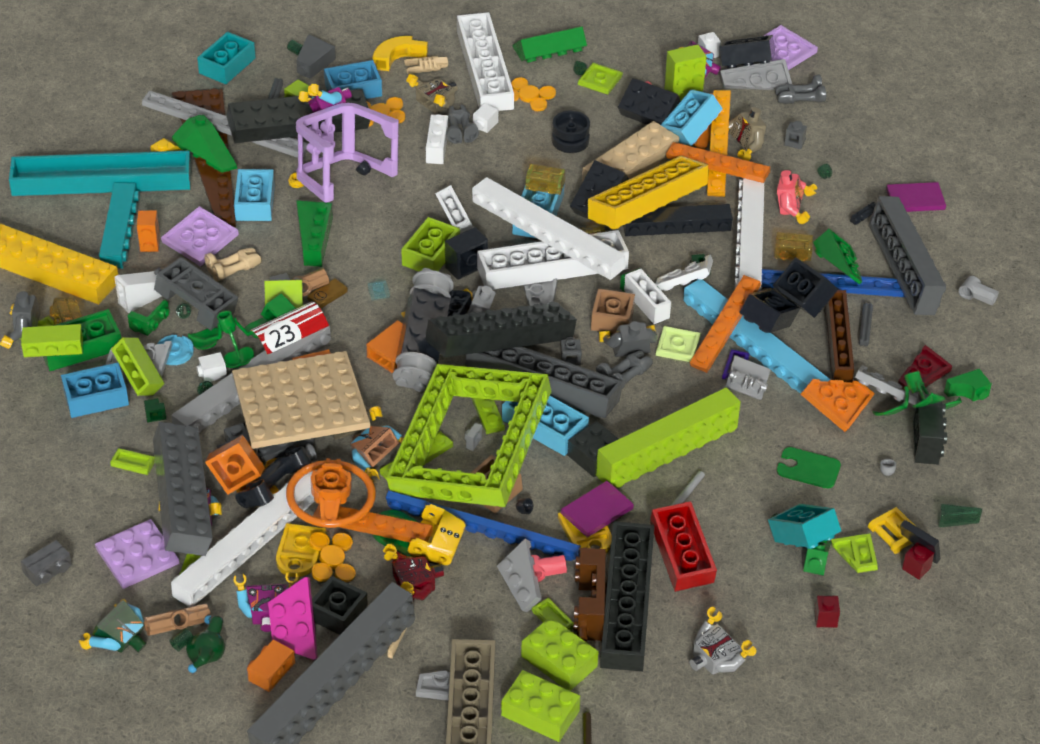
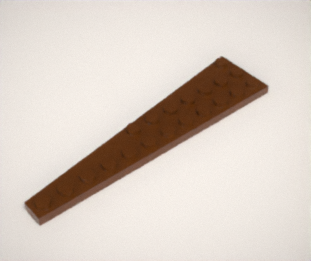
(216, 184)

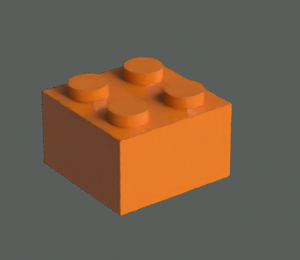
(235, 464)

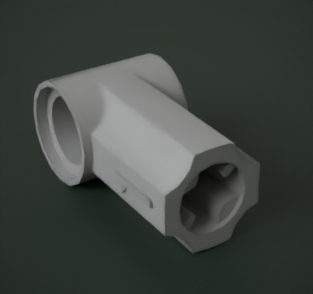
(974, 289)

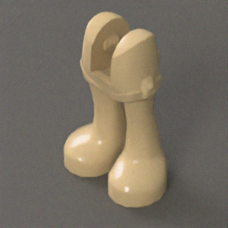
(225, 267)

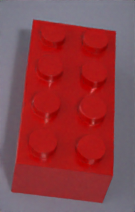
(683, 546)

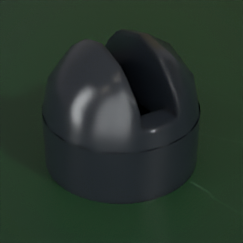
(364, 168)
(525, 503)

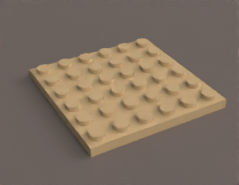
(300, 399)

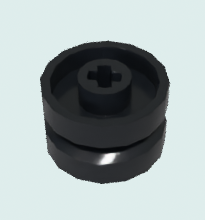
(570, 131)

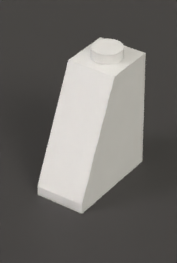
(136, 290)

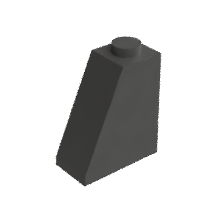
(314, 56)

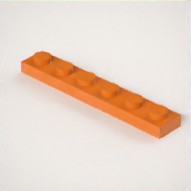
(721, 162)
(724, 325)
(385, 525)

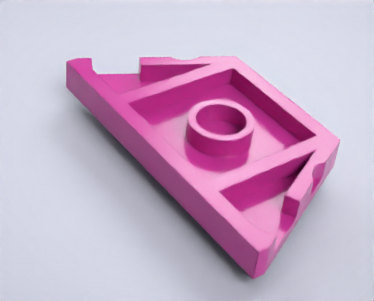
(294, 619)

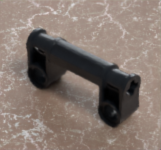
(258, 491)

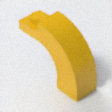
(396, 48)

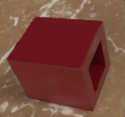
(918, 561)
(827, 611)

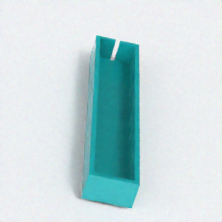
(99, 172)

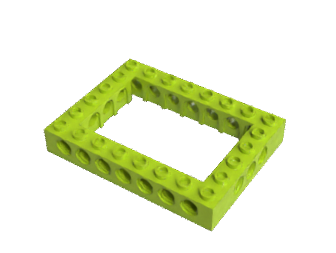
(407, 469)

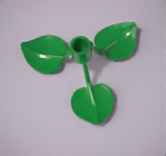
(209, 338)
(916, 385)

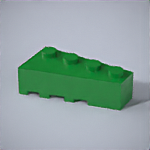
(314, 228)

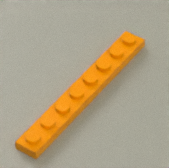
(719, 142)

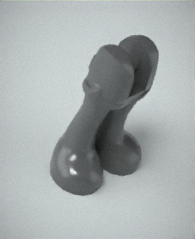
(811, 92)
(460, 116)
(634, 362)

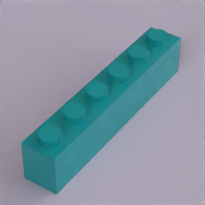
(119, 224)

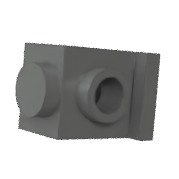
(796, 131)
(571, 347)

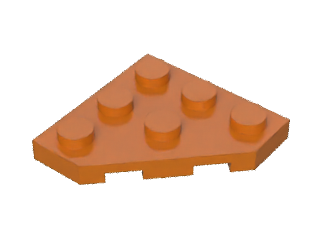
(838, 400)

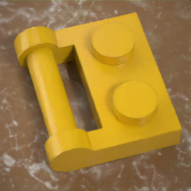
(892, 520)

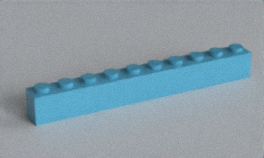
(761, 345)

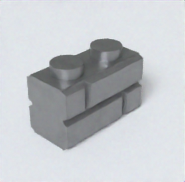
(46, 563)

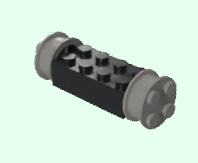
(415, 356)

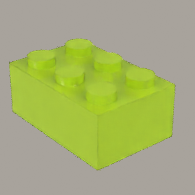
(685, 70)
(427, 245)
(559, 654)
(540, 705)

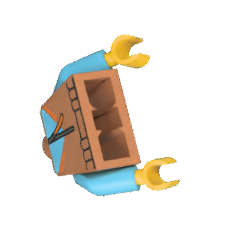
(373, 446)

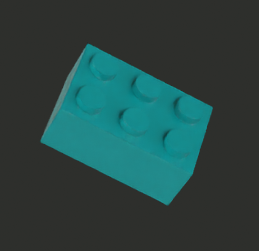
(226, 58)
(805, 525)

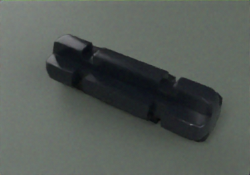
(862, 214)

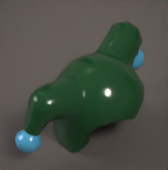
(207, 645)

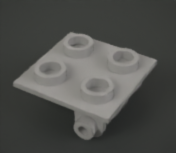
(748, 378)

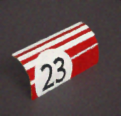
(291, 327)

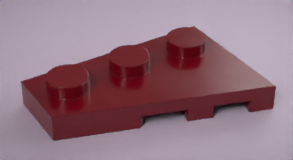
(930, 366)

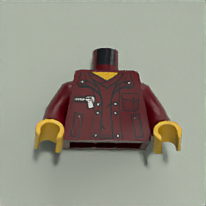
(413, 573)

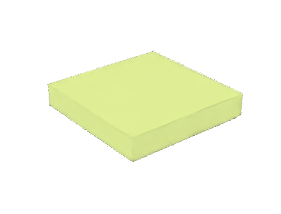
(677, 344)

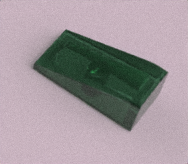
(958, 515)

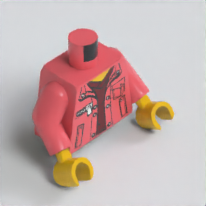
(790, 195)

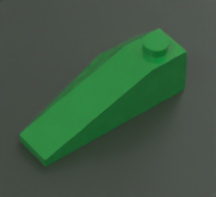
(203, 141)
(838, 253)

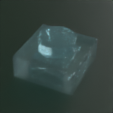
(378, 290)

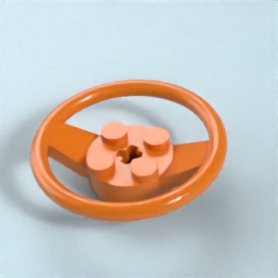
(330, 488)

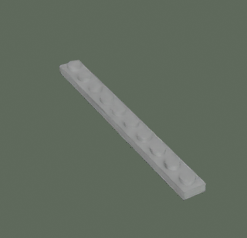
(185, 110)

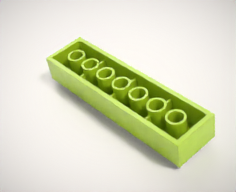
(668, 438)

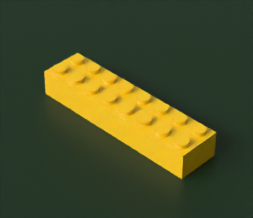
(647, 192)
(55, 265)

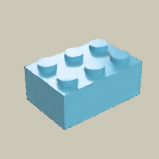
(692, 116)
(254, 195)

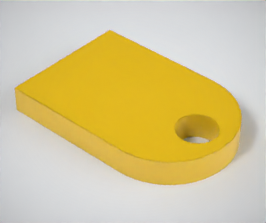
(601, 538)
(295, 550)

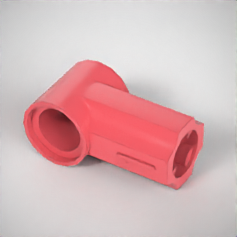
(549, 566)

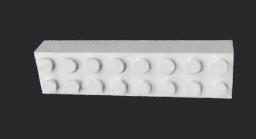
(485, 61)
(537, 262)

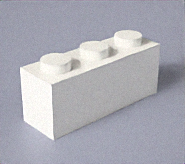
(437, 139)
(454, 209)
(648, 296)

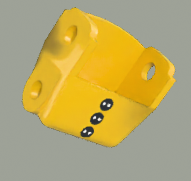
(444, 538)

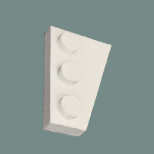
(691, 272)

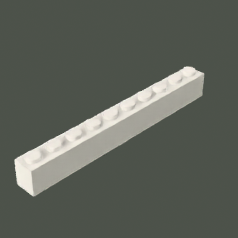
(549, 228)
(749, 230)
(240, 544)

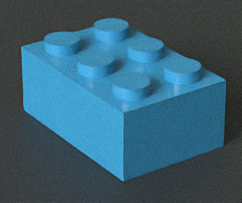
(355, 76)
(94, 390)

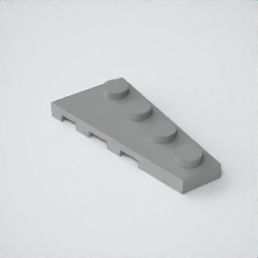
(757, 76)
(882, 386)

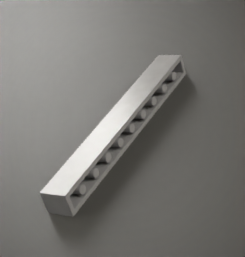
(223, 396)

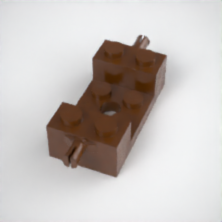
(590, 609)

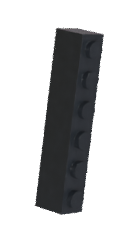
(682, 220)

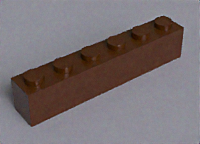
(839, 337)

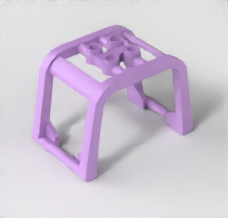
(325, 143)

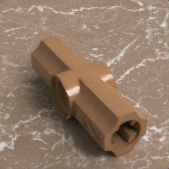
(313, 280)
(165, 621)

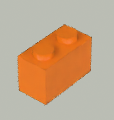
(148, 231)
(270, 665)

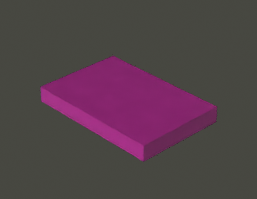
(918, 196)
(597, 509)

